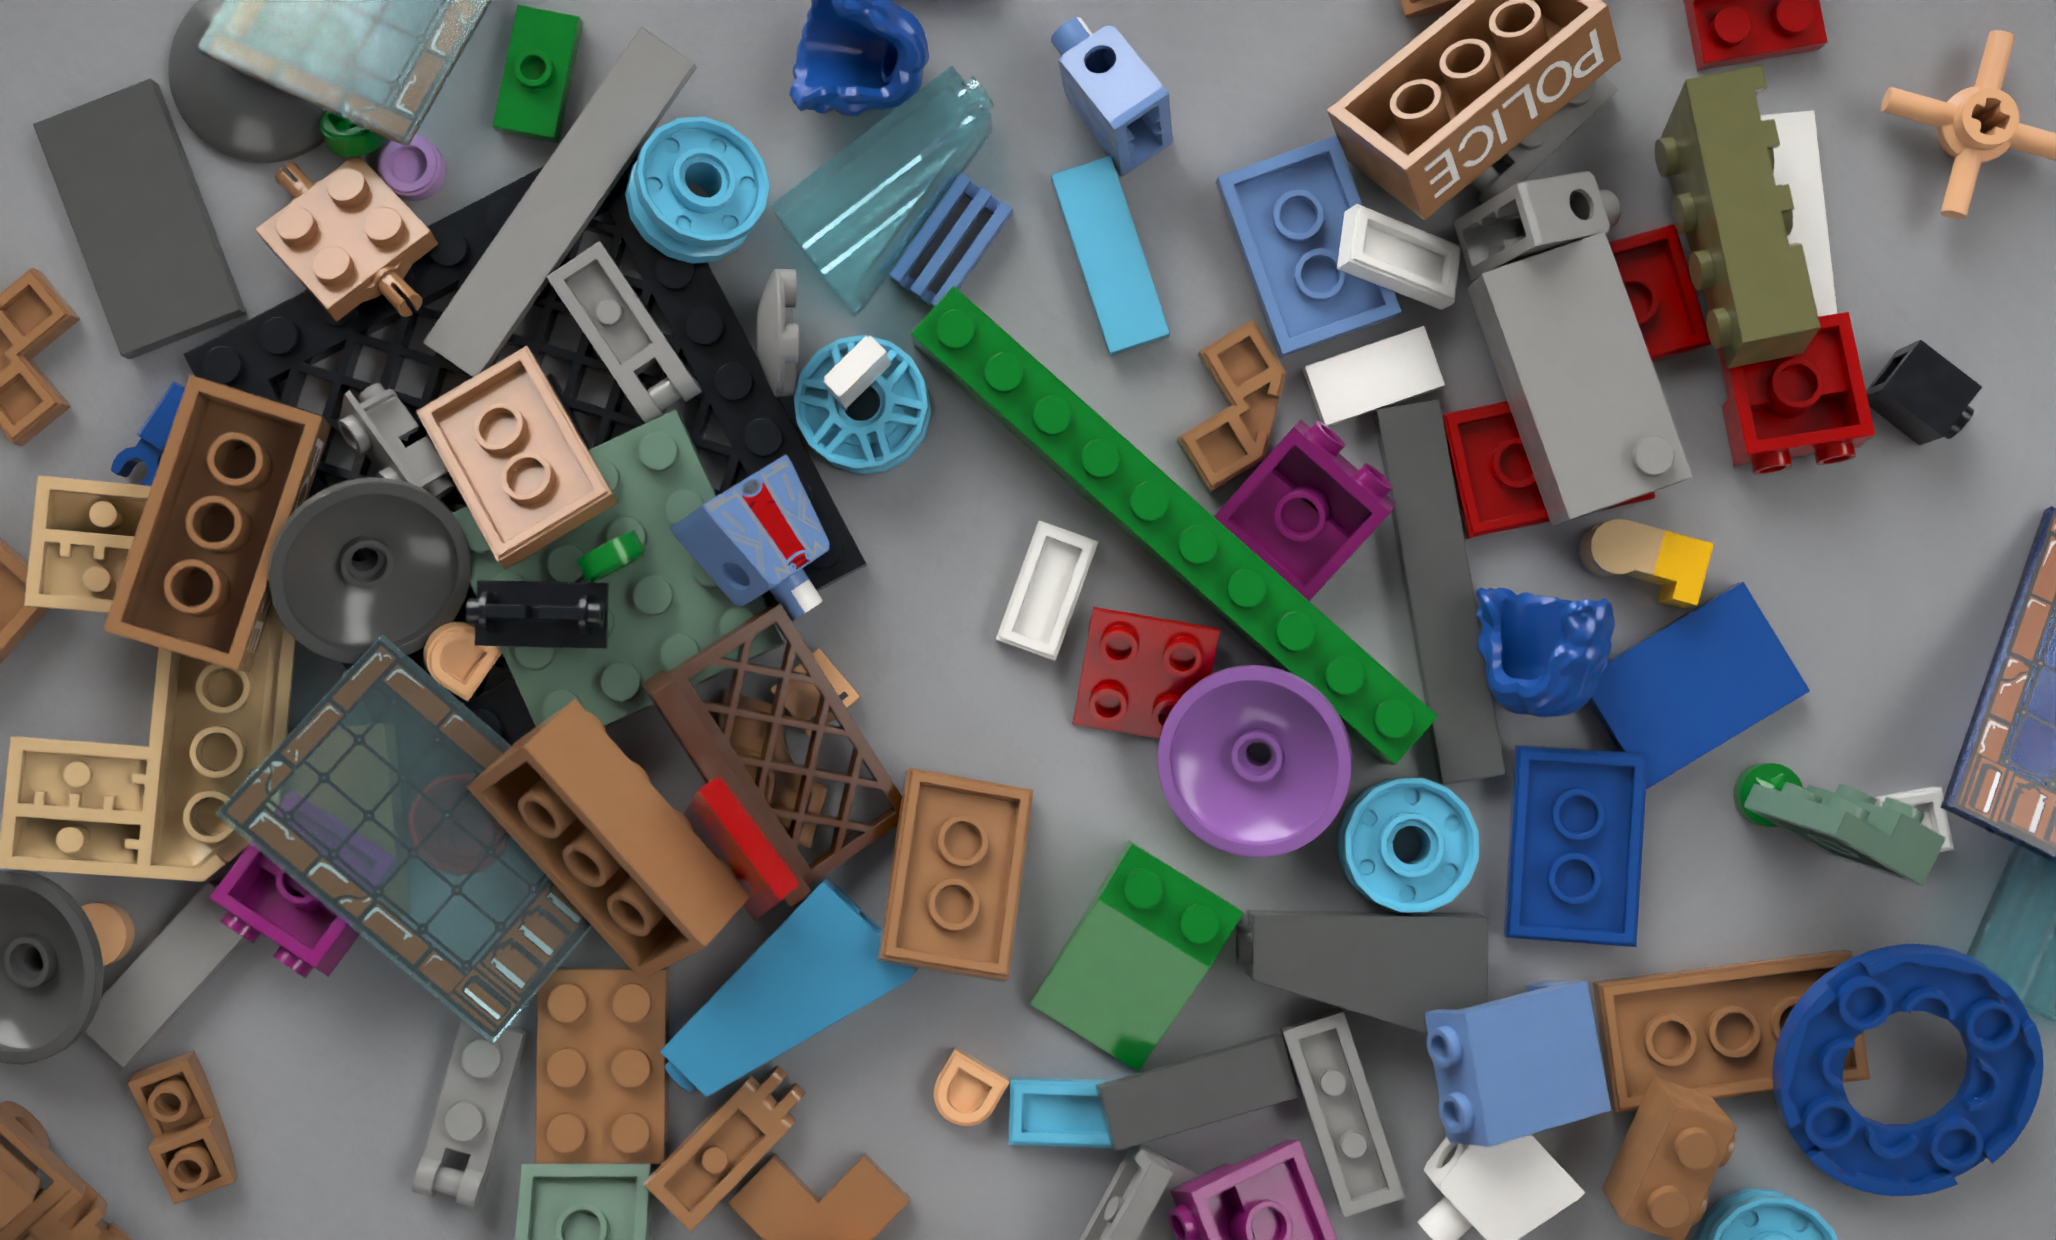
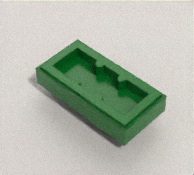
(537, 74)

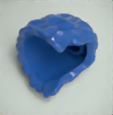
(858, 57)
(1543, 650)

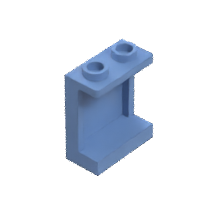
(1517, 1064)

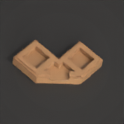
(30, 320)
(1251, 385)
(786, 1209)

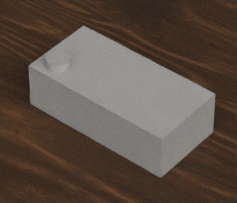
(1578, 379)

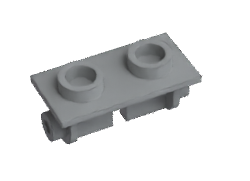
(377, 430)

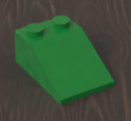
(1136, 956)

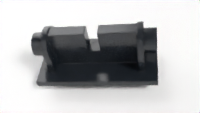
(540, 614)

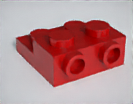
(1752, 30)
(1799, 403)

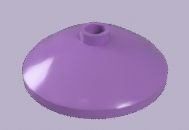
(1248, 802)

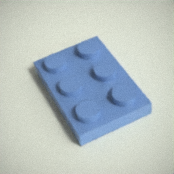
(1289, 234)

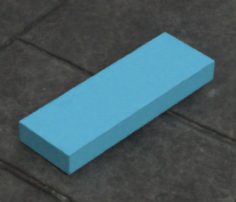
(1110, 256)

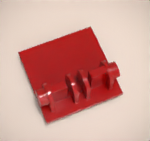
(1139, 670)

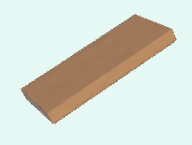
(1707, 1026)

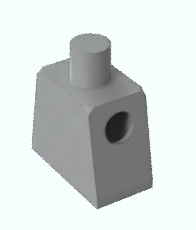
(1552, 215)

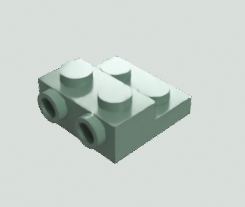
(1853, 827)
(584, 1202)

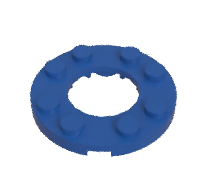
(1927, 1155)

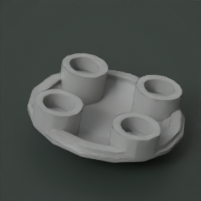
(777, 333)

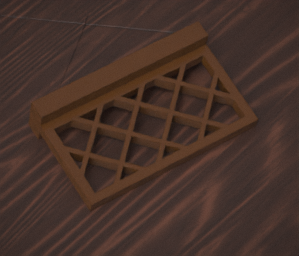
(714, 756)

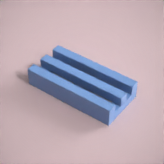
(981, 200)

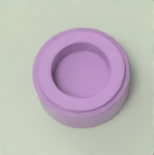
(412, 170)

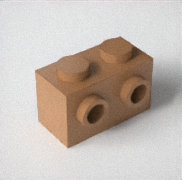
(1669, 1160)

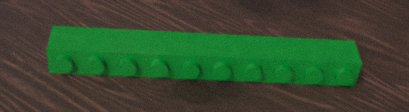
(1170, 525)

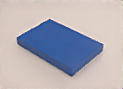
(1696, 683)
(1575, 845)

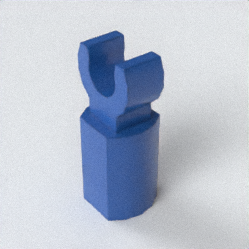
(153, 437)

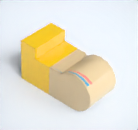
(1649, 555)

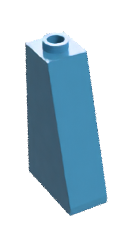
(791, 988)

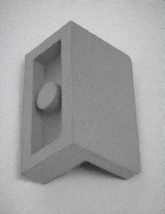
(1138, 1198)

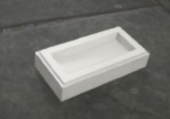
(1399, 257)
(1373, 377)
(1046, 590)

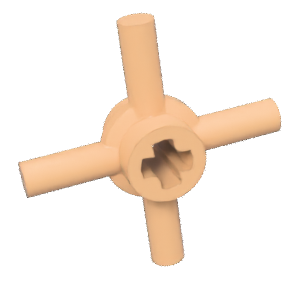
(1960, 133)

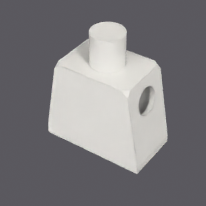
(1496, 1189)

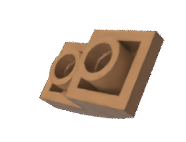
(186, 1126)

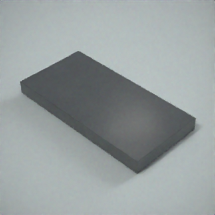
(139, 219)

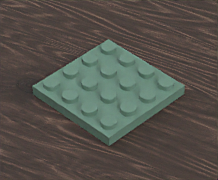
(657, 606)

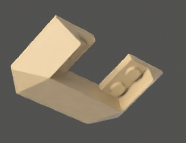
(125, 804)

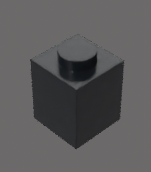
(1923, 394)

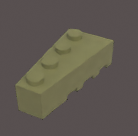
(1737, 218)

